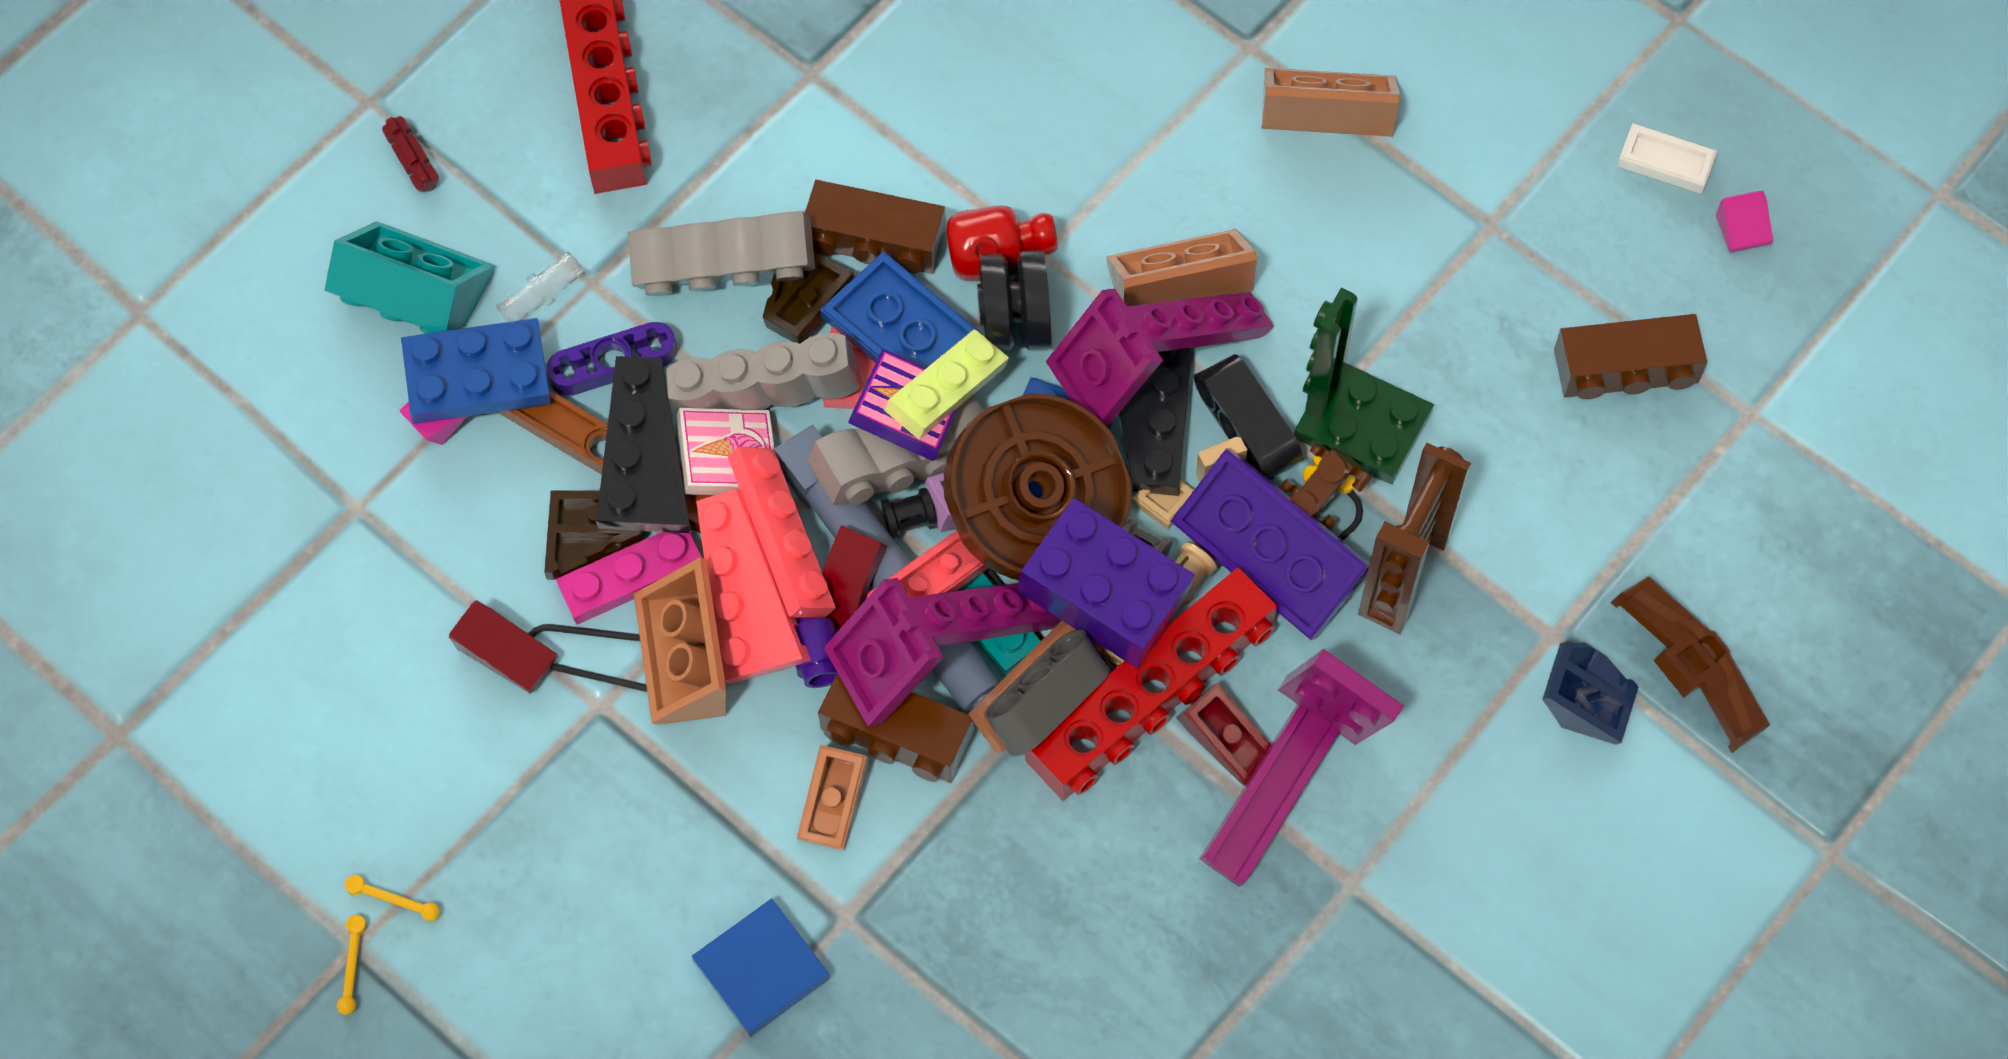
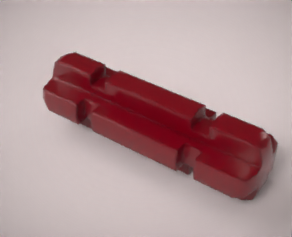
(410, 154)

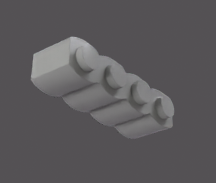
(721, 251)
(774, 374)
(858, 464)

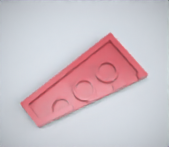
(748, 608)

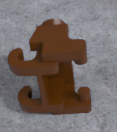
(1325, 481)

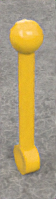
(356, 886)
(356, 927)

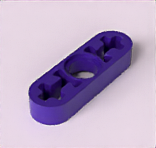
(594, 349)

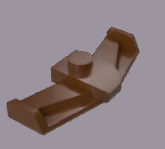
(1696, 660)

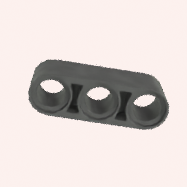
(1047, 692)

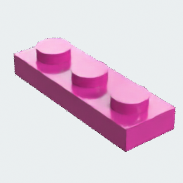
(618, 576)

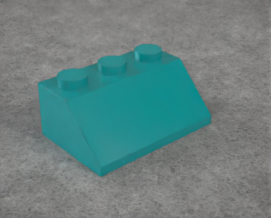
(406, 277)

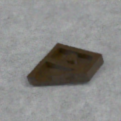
(796, 304)
(574, 533)

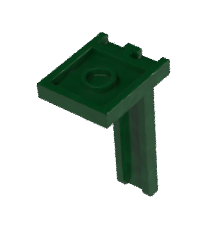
(1352, 408)

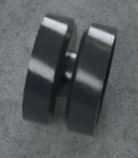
(1015, 301)

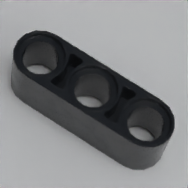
(1248, 413)

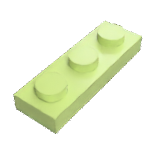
(946, 384)

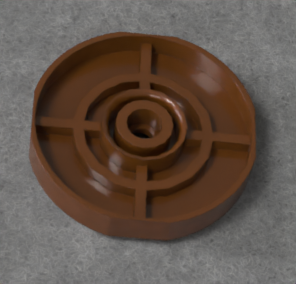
(1022, 443)

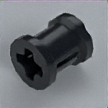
(908, 513)

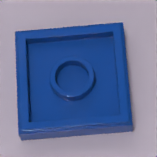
(761, 967)

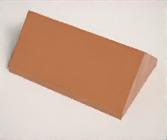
(1330, 102)
(1185, 269)
(681, 646)

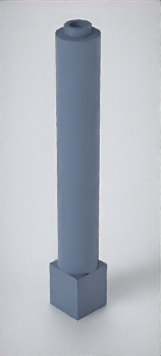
(962, 667)

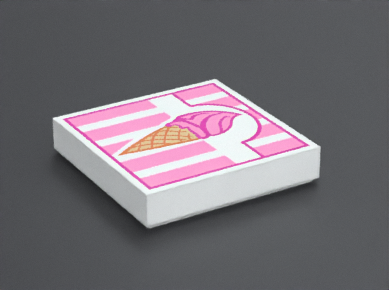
(709, 439)

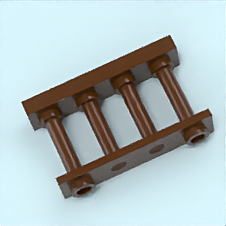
(1402, 548)

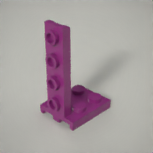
(1118, 345)
(895, 638)
(1329, 702)

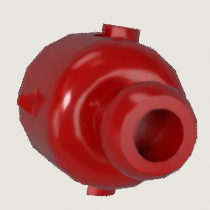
(996, 231)

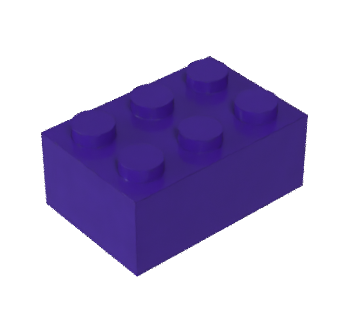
(1105, 582)

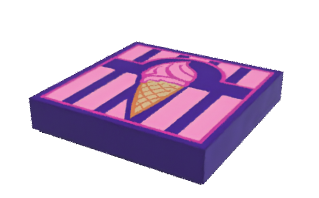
(886, 379)

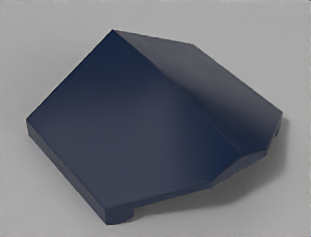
(1589, 693)

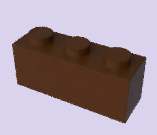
(870, 222)
(1630, 356)
(917, 733)

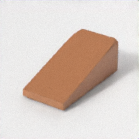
(833, 797)

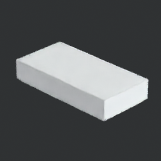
(1667, 158)

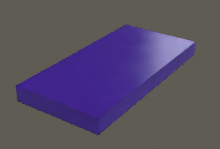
(1273, 540)

